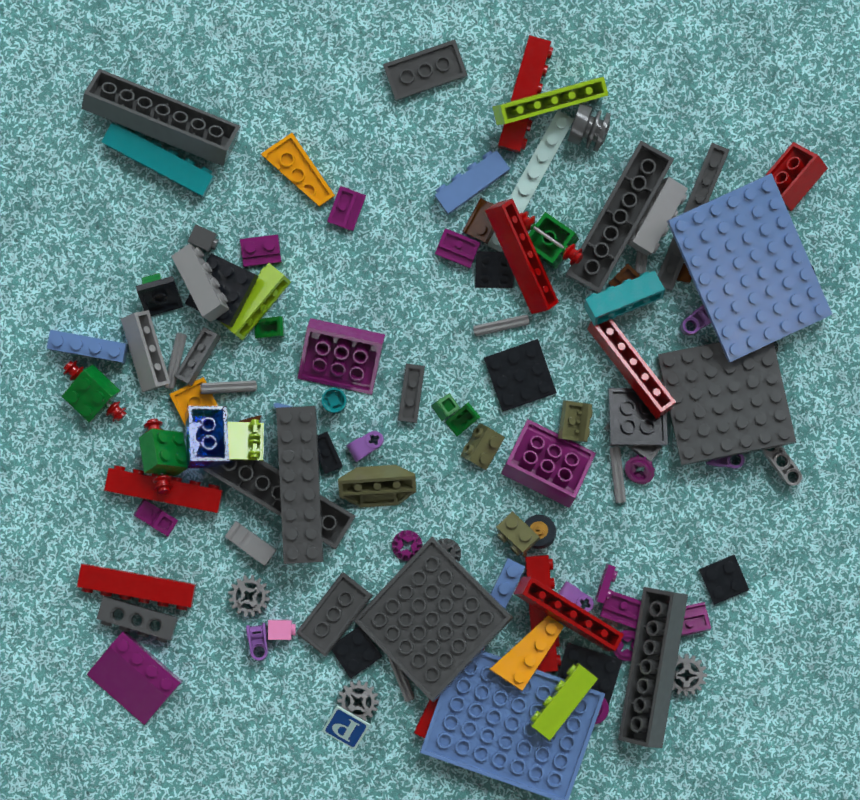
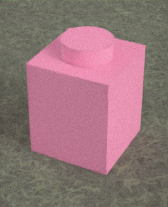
(281, 629)

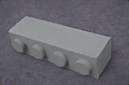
(654, 220)
(200, 282)
(145, 351)

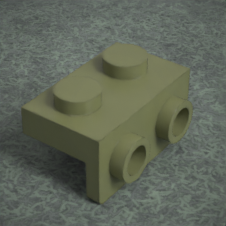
(575, 421)
(482, 446)
(517, 534)

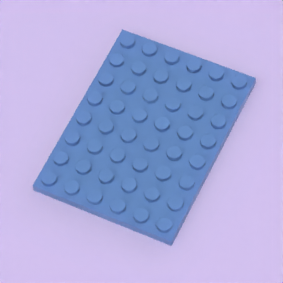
(749, 267)
(488, 730)

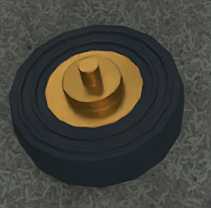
(544, 528)

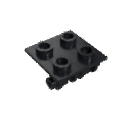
(493, 270)

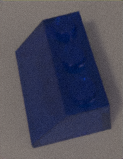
(206, 436)

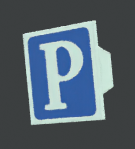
(346, 727)

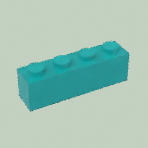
(624, 297)

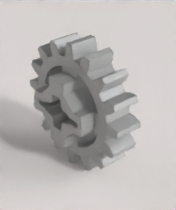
(254, 603)
(696, 675)
(365, 694)

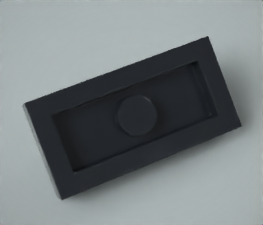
(327, 453)

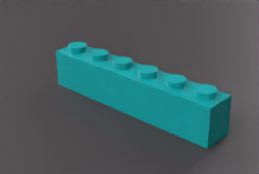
(158, 160)

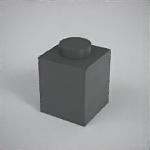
(203, 238)

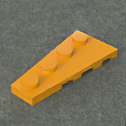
(296, 166)
(525, 657)

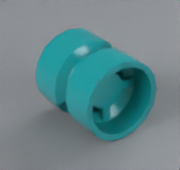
(334, 400)

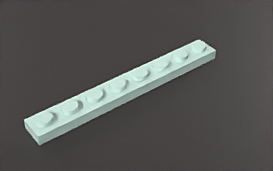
(537, 166)

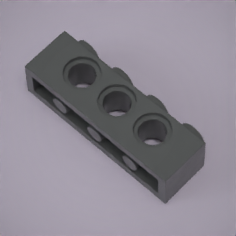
(110, 605)

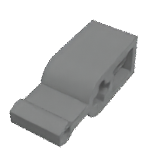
(250, 543)

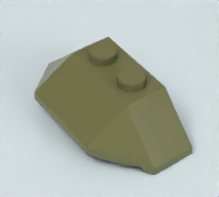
(377, 485)

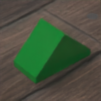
(270, 327)
(462, 419)

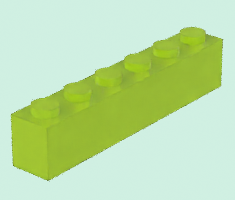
(550, 101)

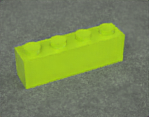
(262, 296)
(563, 701)

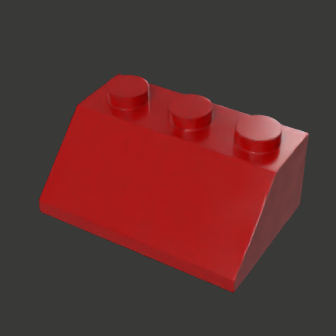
(796, 173)

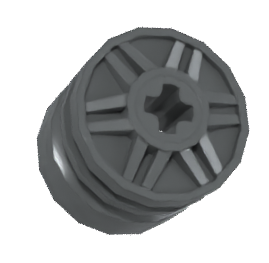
(589, 127)

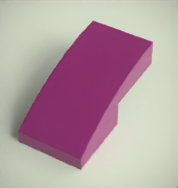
(155, 517)

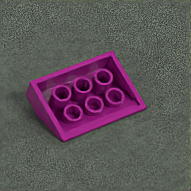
(341, 356)
(548, 463)
(134, 677)

